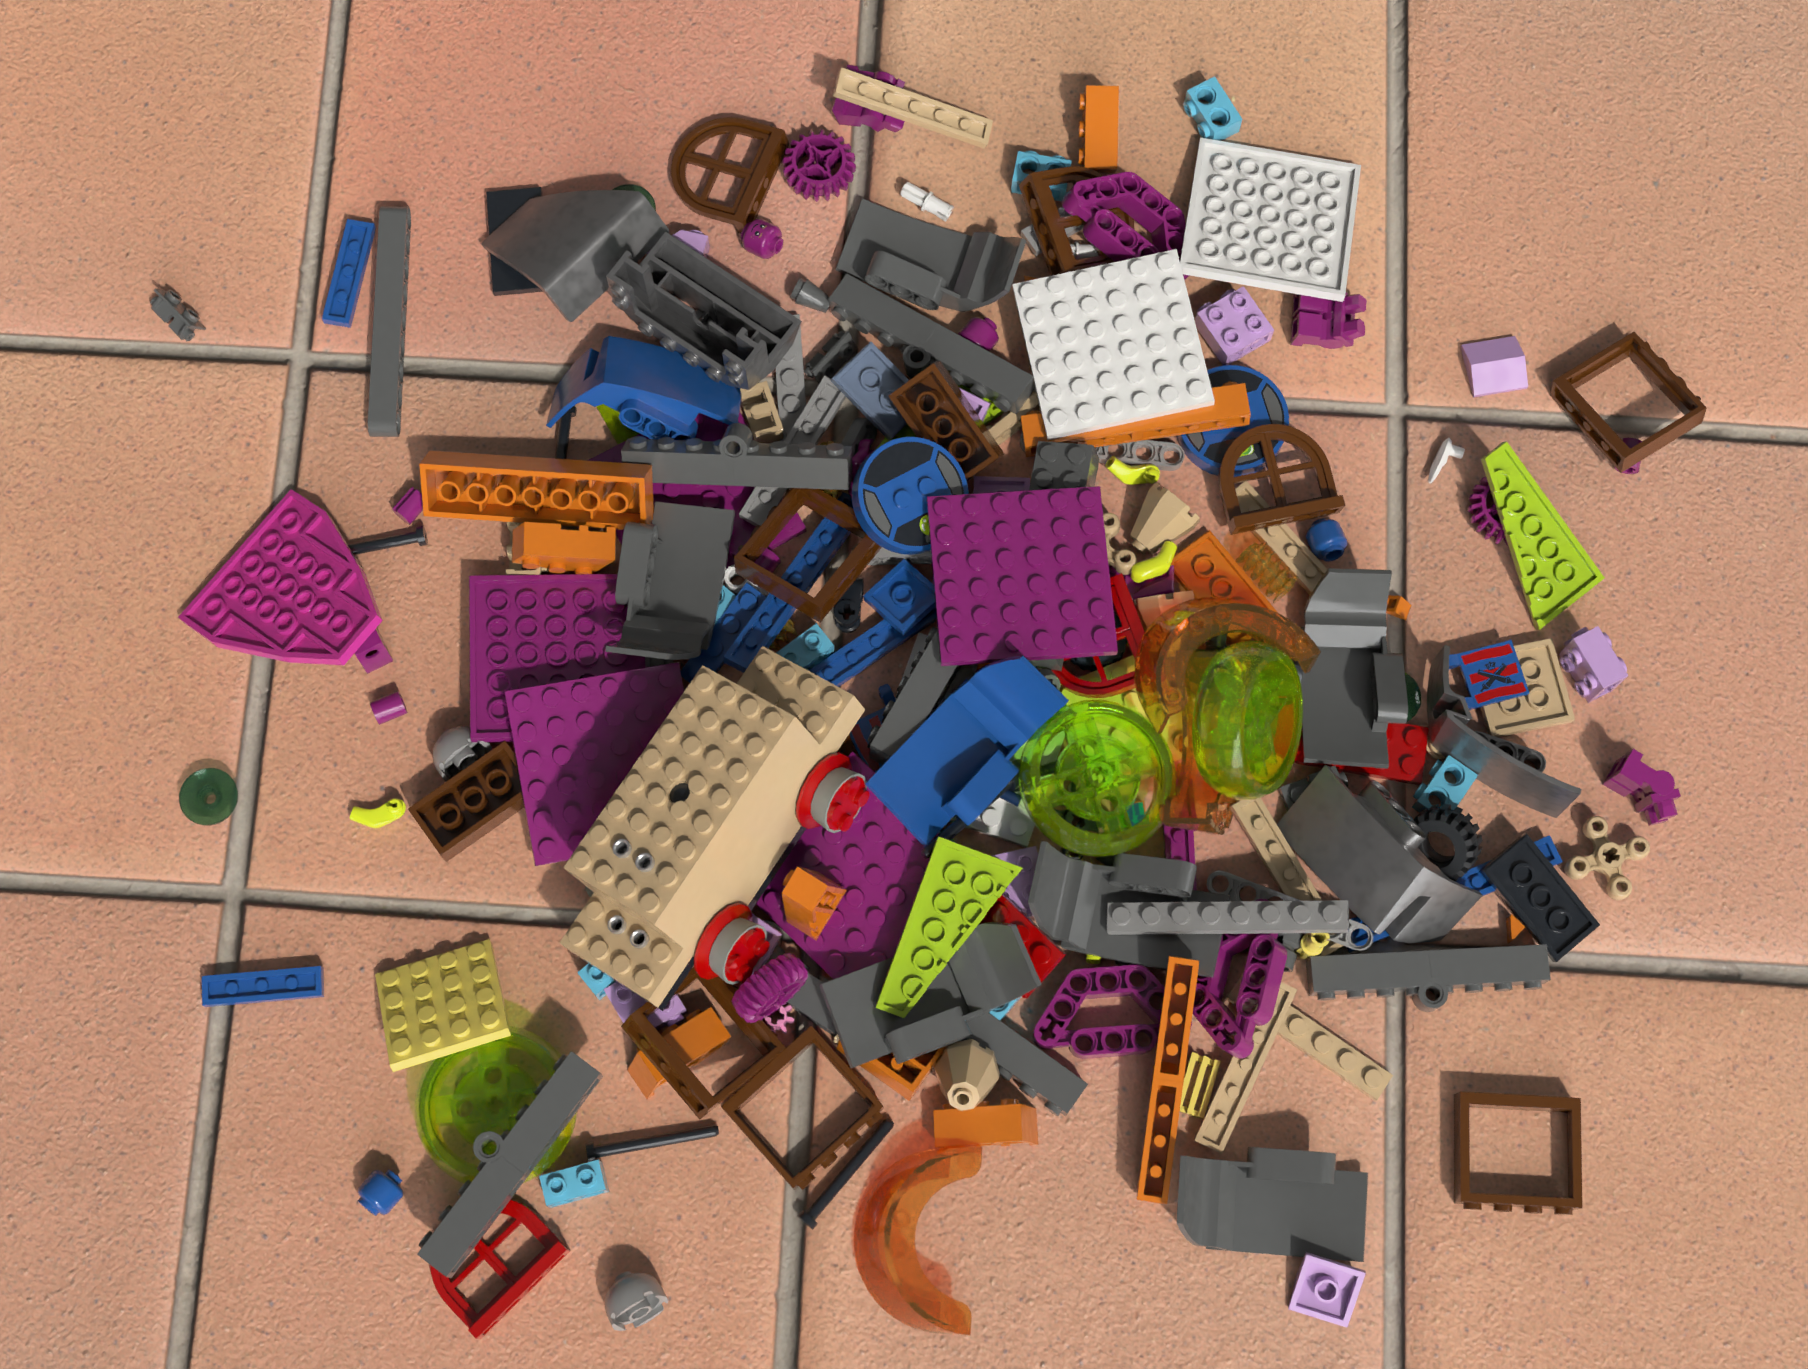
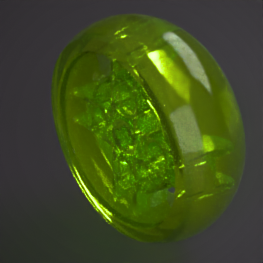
(1247, 720)
(1115, 829)
(438, 1111)

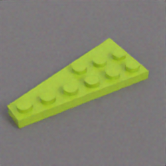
(1544, 550)
(948, 906)

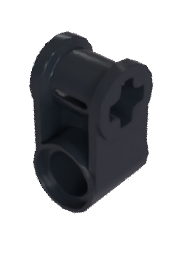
(850, 603)

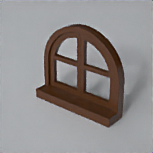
(757, 178)
(1049, 225)
(1282, 513)

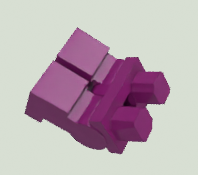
(855, 115)
(1327, 321)
(1649, 788)

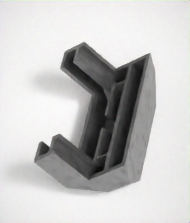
(731, 331)

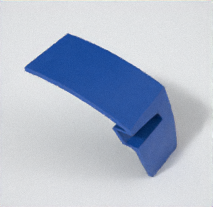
(649, 388)
(964, 748)

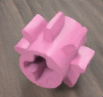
(780, 1023)

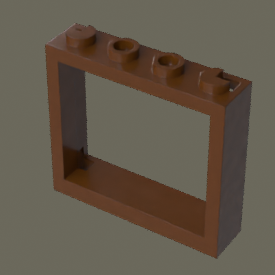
(1597, 430)
(777, 518)
(673, 1067)
(775, 1068)
(1504, 1203)

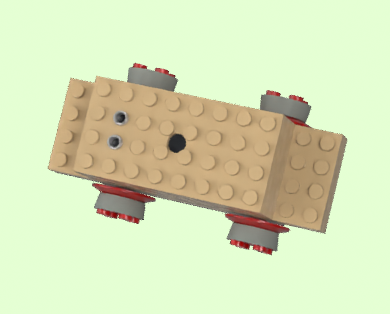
(711, 824)

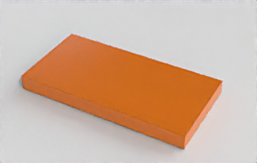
(1213, 572)

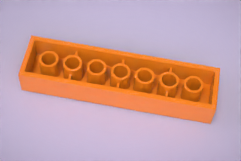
(536, 489)

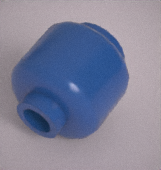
(1326, 539)
(380, 1192)

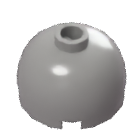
(456, 751)
(634, 1300)

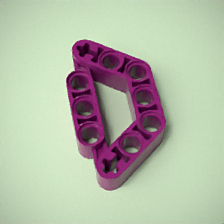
(1136, 199)
(1250, 991)
(1097, 1035)

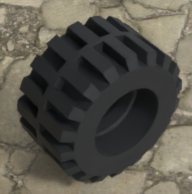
(1458, 830)

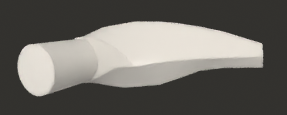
(1441, 457)

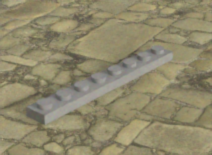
(1228, 917)

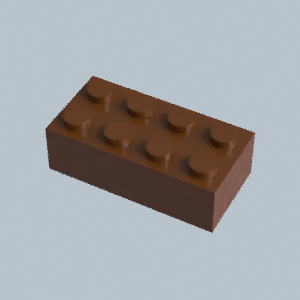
(943, 415)
(471, 802)

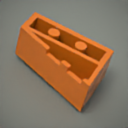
(1099, 128)
(562, 549)
(810, 900)
(986, 1125)

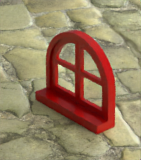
(1131, 628)
(517, 1286)

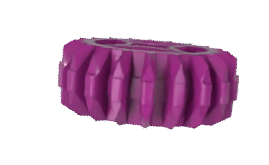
(812, 177)
(1484, 516)
(770, 987)

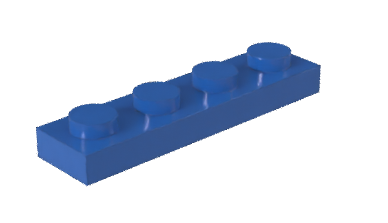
(349, 273)
(726, 631)
(262, 986)

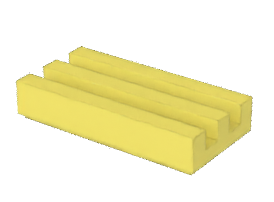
(1204, 1060)

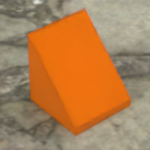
(1398, 607)
(1513, 927)

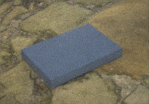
(868, 383)

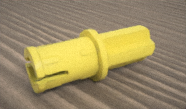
(1312, 944)

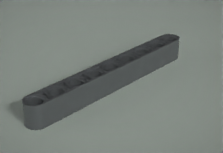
(389, 322)

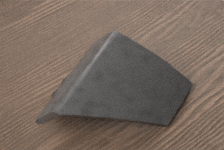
(574, 240)

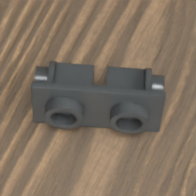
(169, 306)
(838, 350)

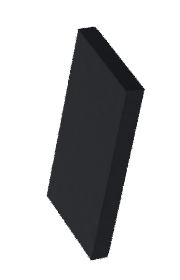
(500, 207)
(1539, 897)

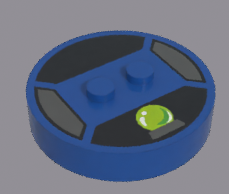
(1266, 407)
(894, 490)

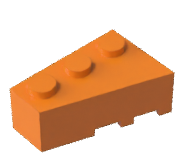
(691, 1041)
(902, 1077)

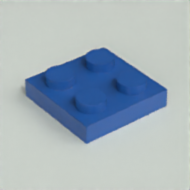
(902, 597)

